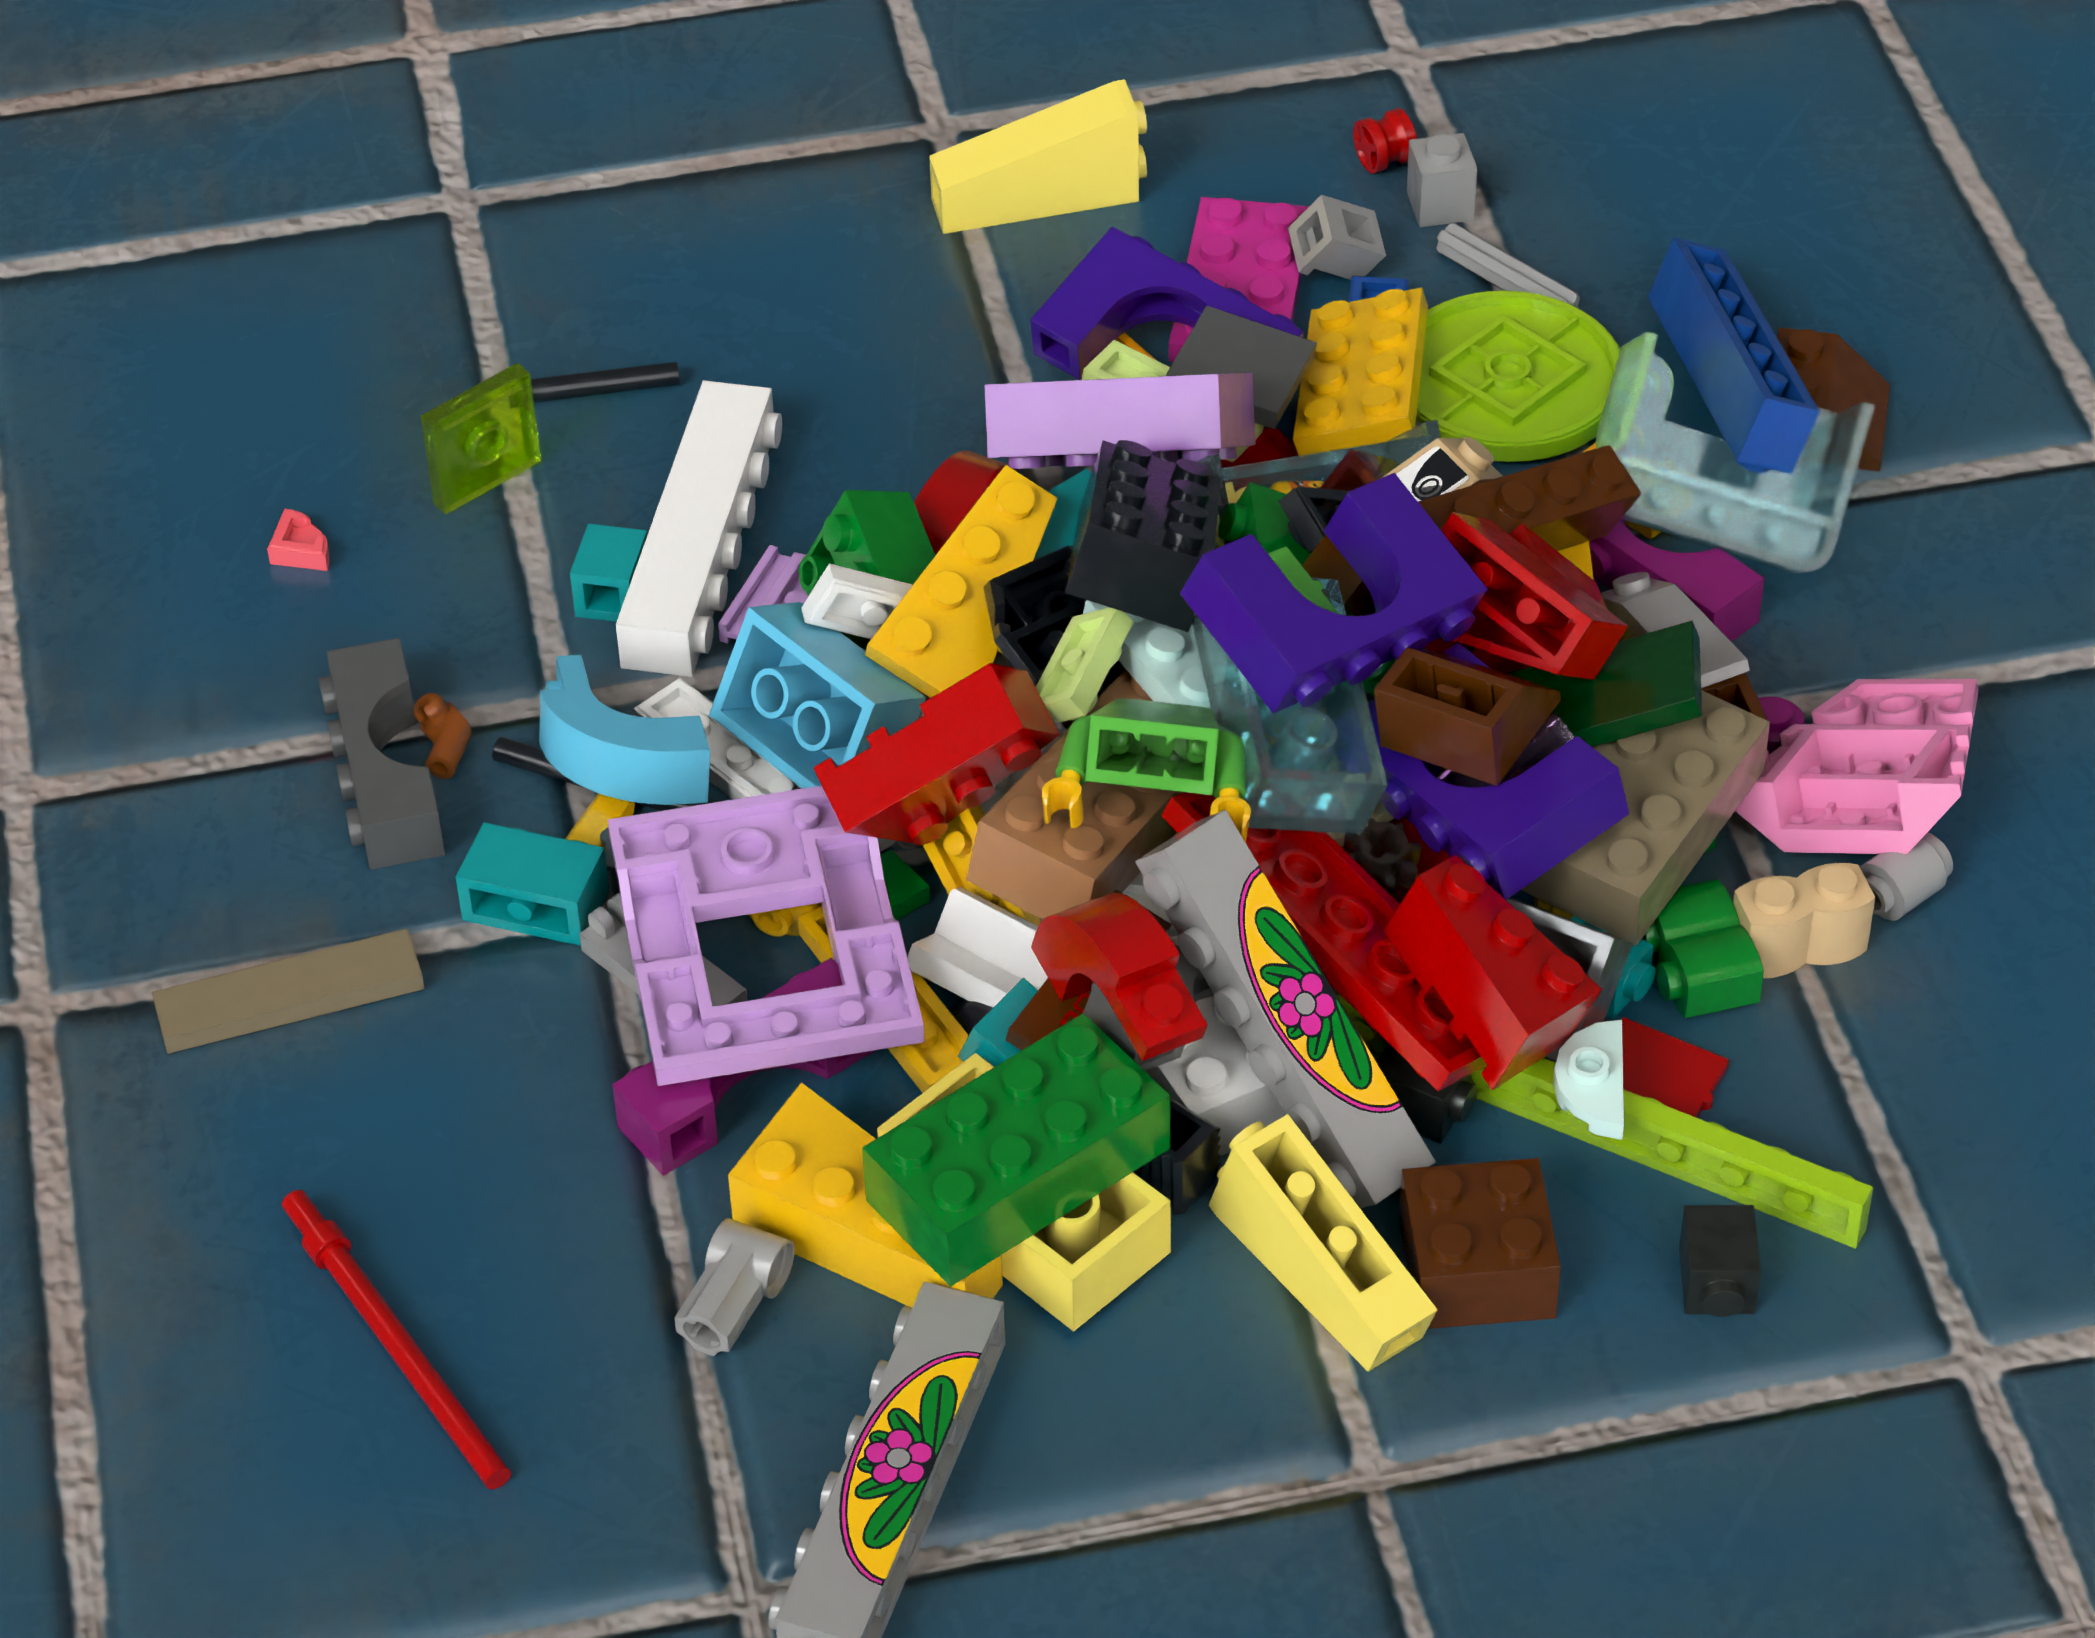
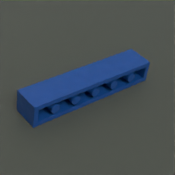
(1733, 357)

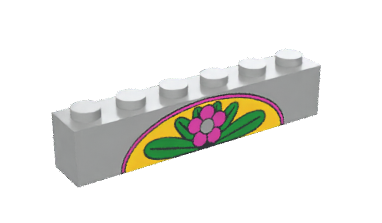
(1282, 1006)
(893, 1468)

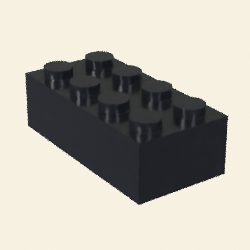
(1143, 532)

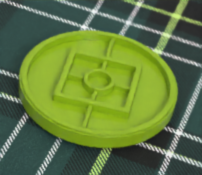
(1515, 373)

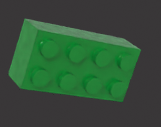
(1016, 1148)

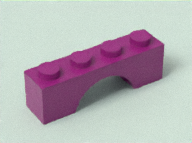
(1710, 578)
(679, 1119)

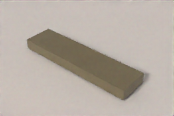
(287, 990)

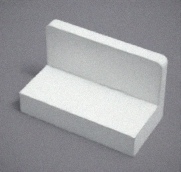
(977, 950)

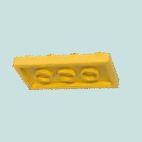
(1362, 372)

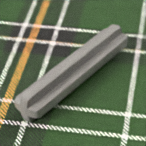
(1499, 266)

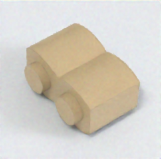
(1808, 918)

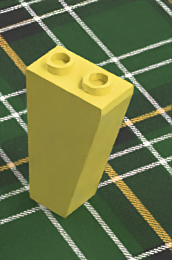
(1044, 164)
(1319, 1242)

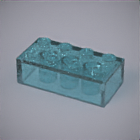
(1302, 764)

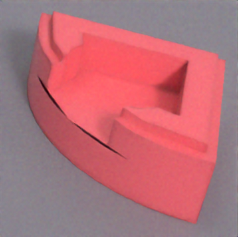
(298, 543)

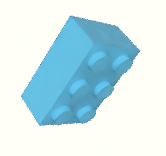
(806, 693)

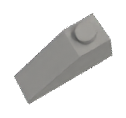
(1655, 605)

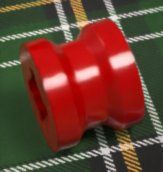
(1383, 140)

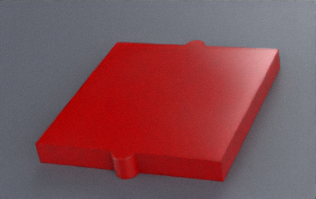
(1669, 1069)

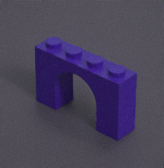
(1125, 286)
(1300, 650)
(1509, 828)

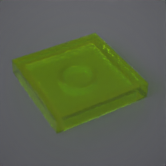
(481, 438)

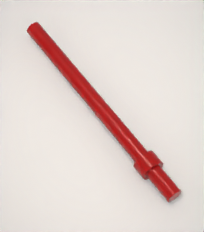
(331, 1250)

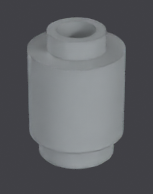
(1908, 879)

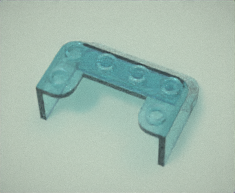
(1701, 491)

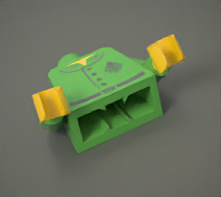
(1151, 748)

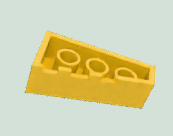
(809, 1187)

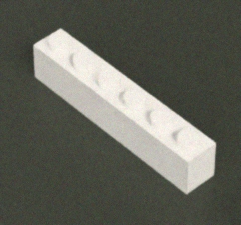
(698, 529)

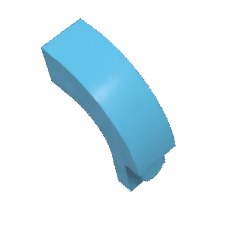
(619, 752)

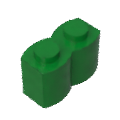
(1704, 952)

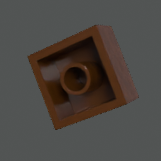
(1481, 1241)

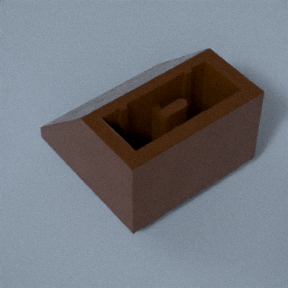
(1459, 713)

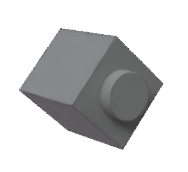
(1441, 180)

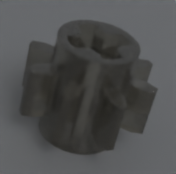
(1385, 854)

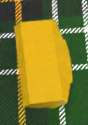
(595, 819)

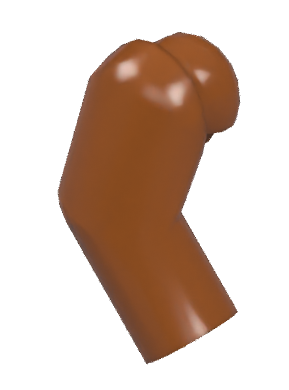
(447, 732)

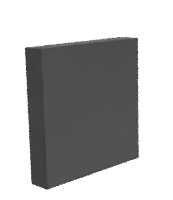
(1238, 345)

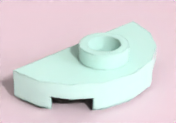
(1591, 1078)

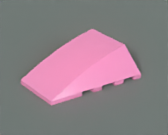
(1868, 769)

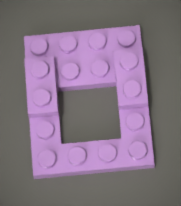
(746, 861)

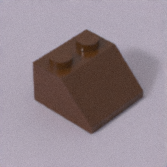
(1838, 381)

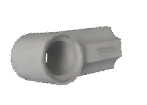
(738, 1272)

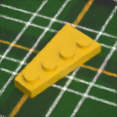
(943, 620)

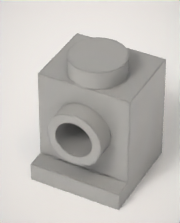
(1336, 238)

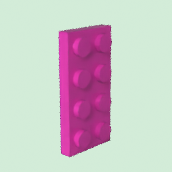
(1245, 250)

